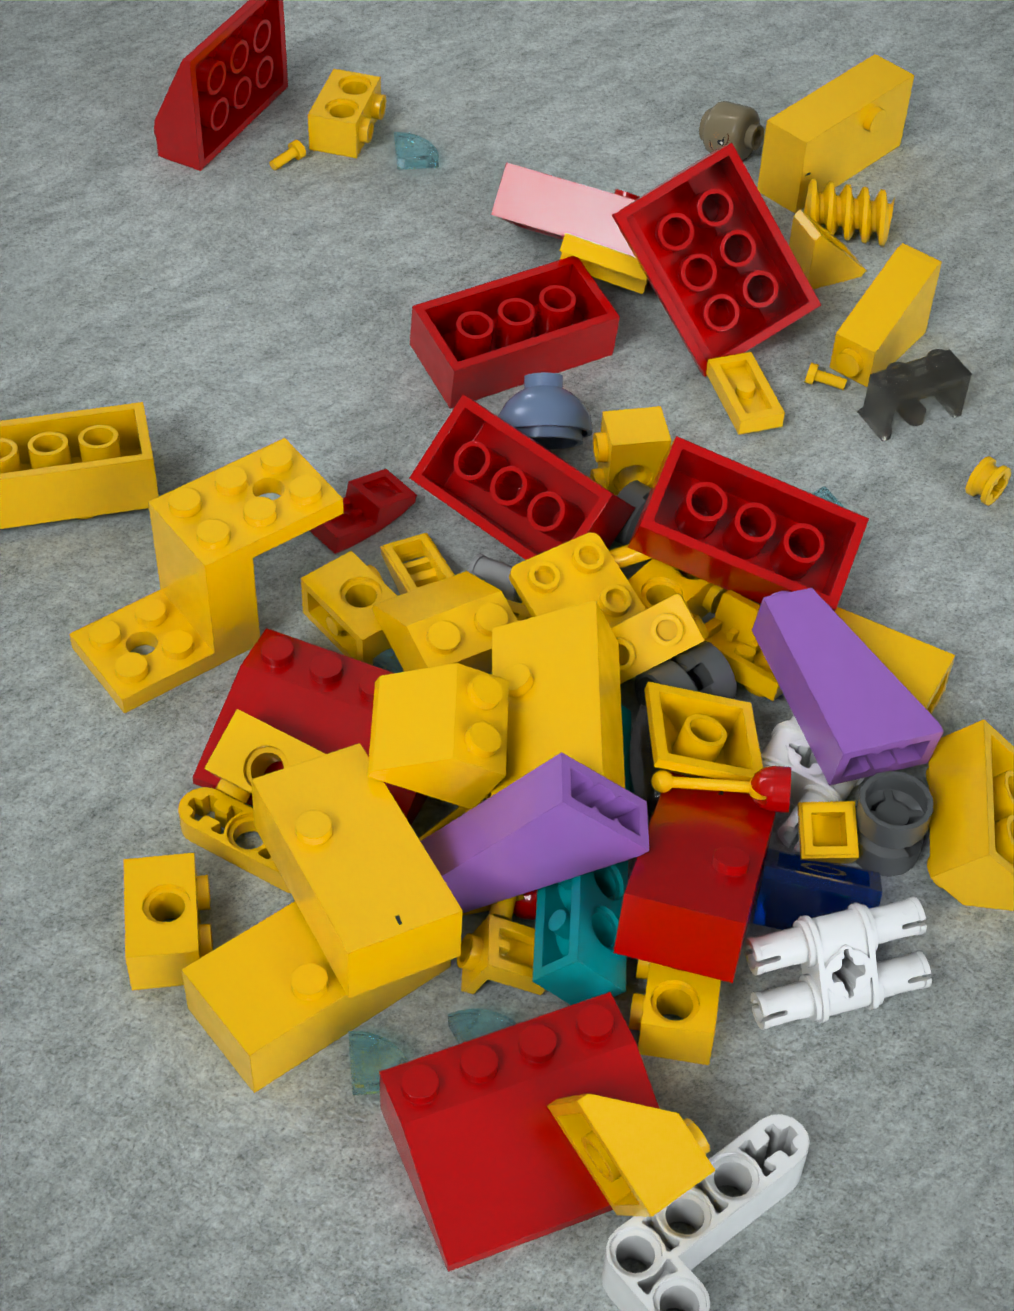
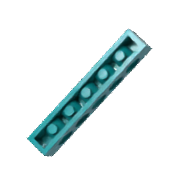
(580, 926)

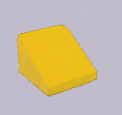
(828, 831)

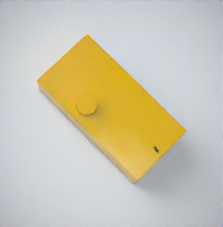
(834, 131)
(75, 465)
(561, 691)
(356, 870)
(276, 998)

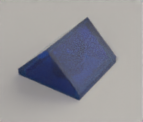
(810, 888)

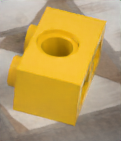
(630, 447)
(341, 602)
(248, 750)
(158, 891)

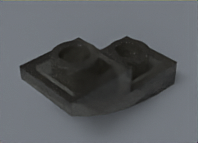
(641, 761)

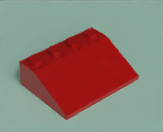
(224, 85)
(716, 258)
(309, 696)
(481, 1133)

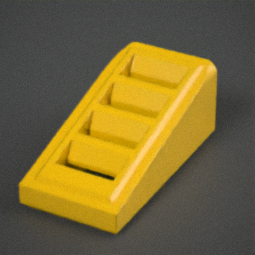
(418, 572)

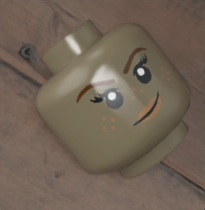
(733, 124)

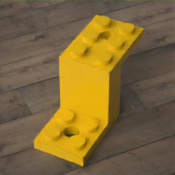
(206, 573)

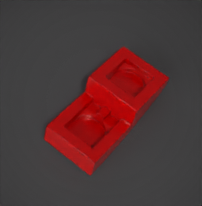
(368, 507)

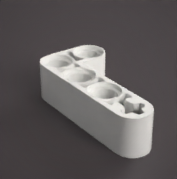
(711, 1213)

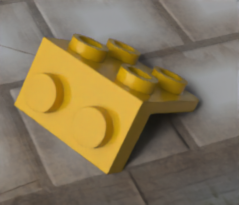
(573, 576)

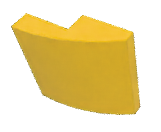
(606, 263)

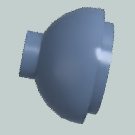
(548, 412)

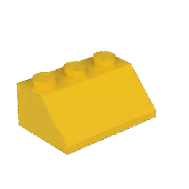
(973, 817)

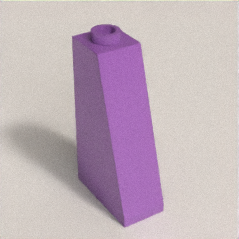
(840, 691)
(539, 833)

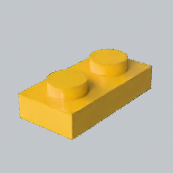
(745, 393)

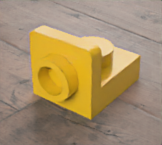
(499, 953)

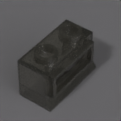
(906, 383)

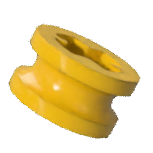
(988, 480)

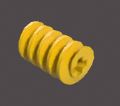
(850, 212)

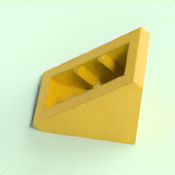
(821, 254)

